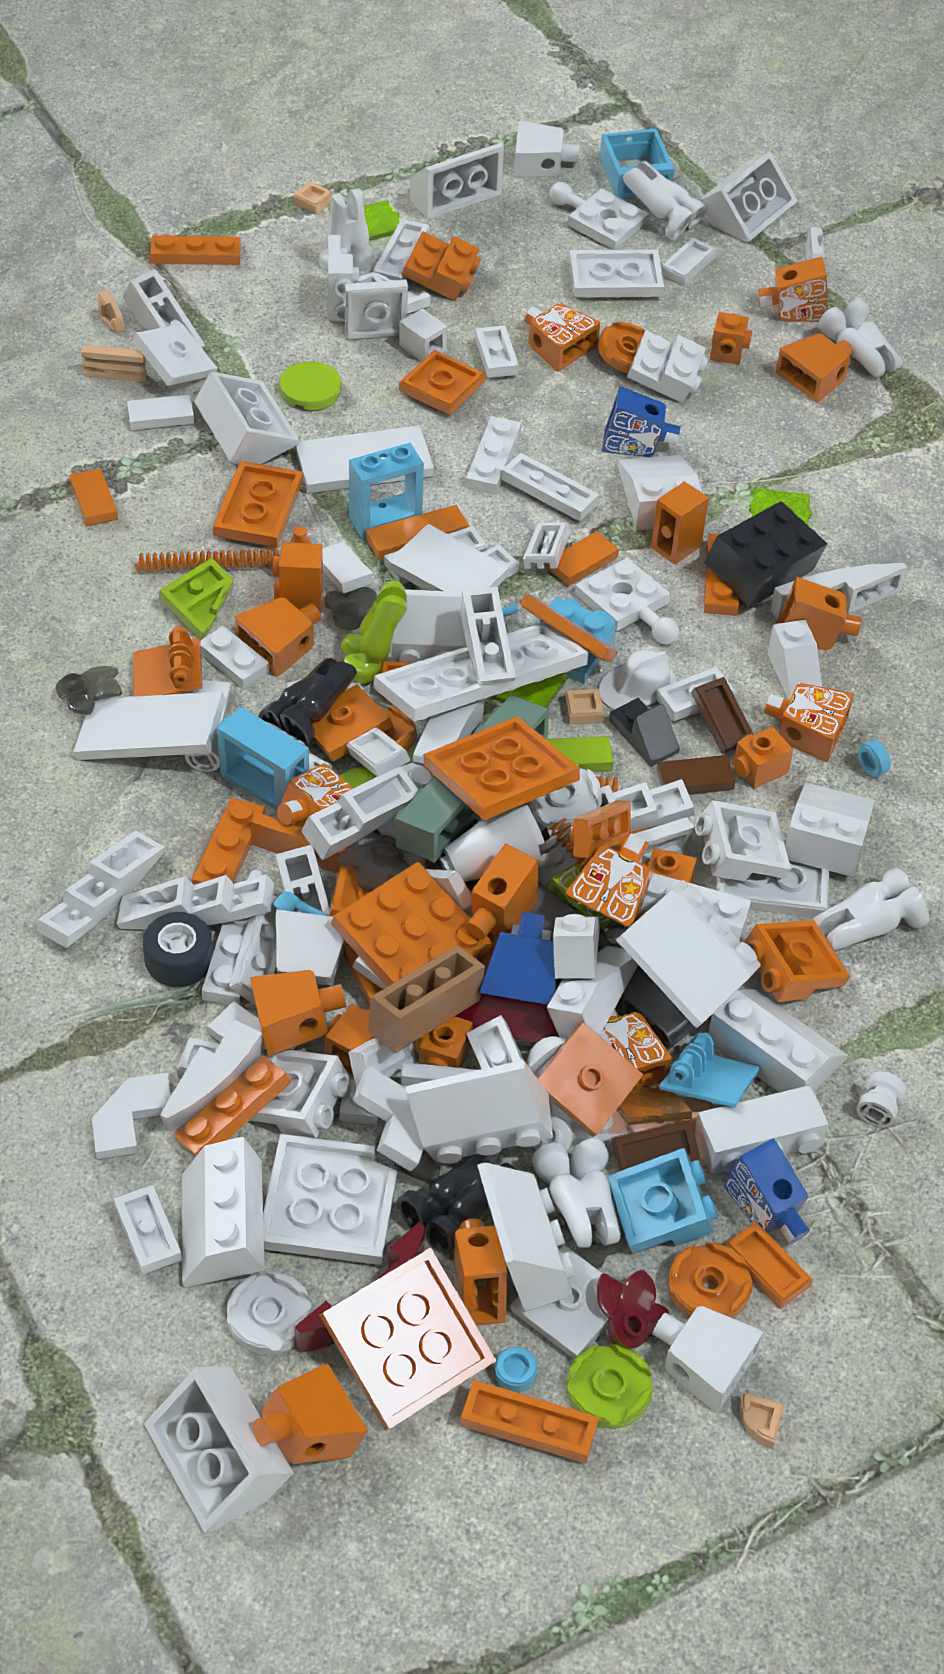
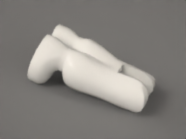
(665, 199)
(350, 223)
(864, 336)
(870, 913)
(585, 1194)

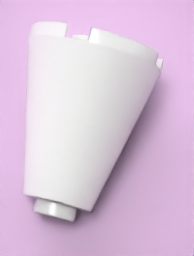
(480, 844)

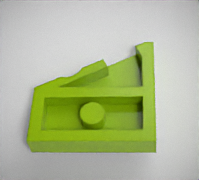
(198, 596)

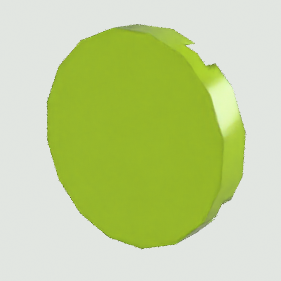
(310, 385)
(610, 1385)

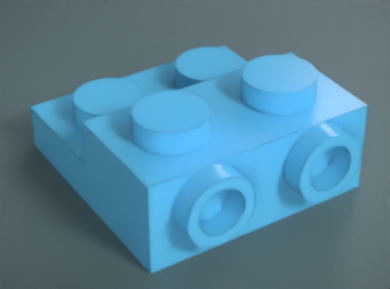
(597, 623)
(663, 1201)

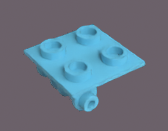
(708, 1076)

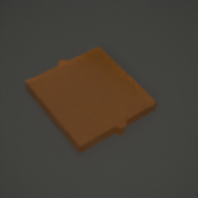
(653, 1106)

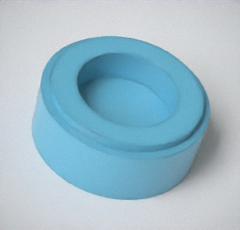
(874, 758)
(515, 1369)

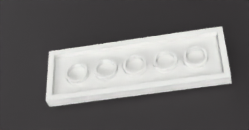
(451, 680)

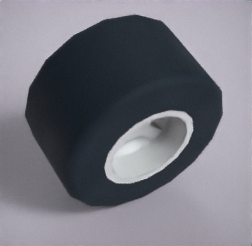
(177, 949)

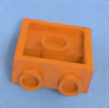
(442, 265)
(795, 959)

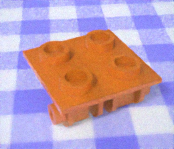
(169, 667)

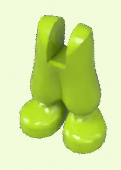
(377, 629)

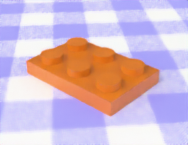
(258, 504)

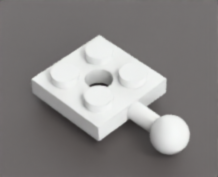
(588, 217)
(644, 598)

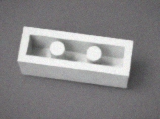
(788, 1117)

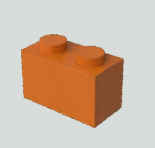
(679, 522)

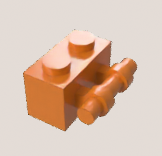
(299, 571)

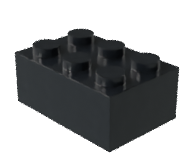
(765, 553)

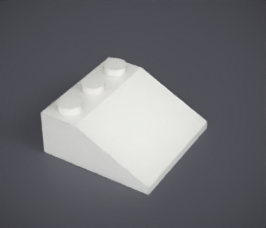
(689, 952)

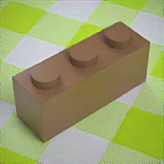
(425, 998)

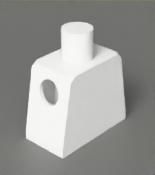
(541, 150)
(308, 944)
(708, 1353)

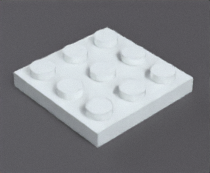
(328, 1200)

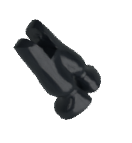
(309, 699)
(455, 1193)

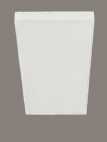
(327, 459)
(150, 726)

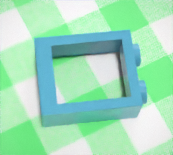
(641, 145)
(371, 470)
(249, 734)

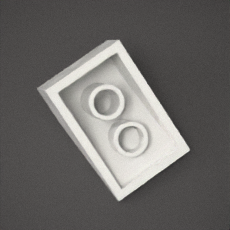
(649, 480)
(828, 829)

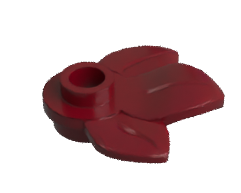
(629, 1304)

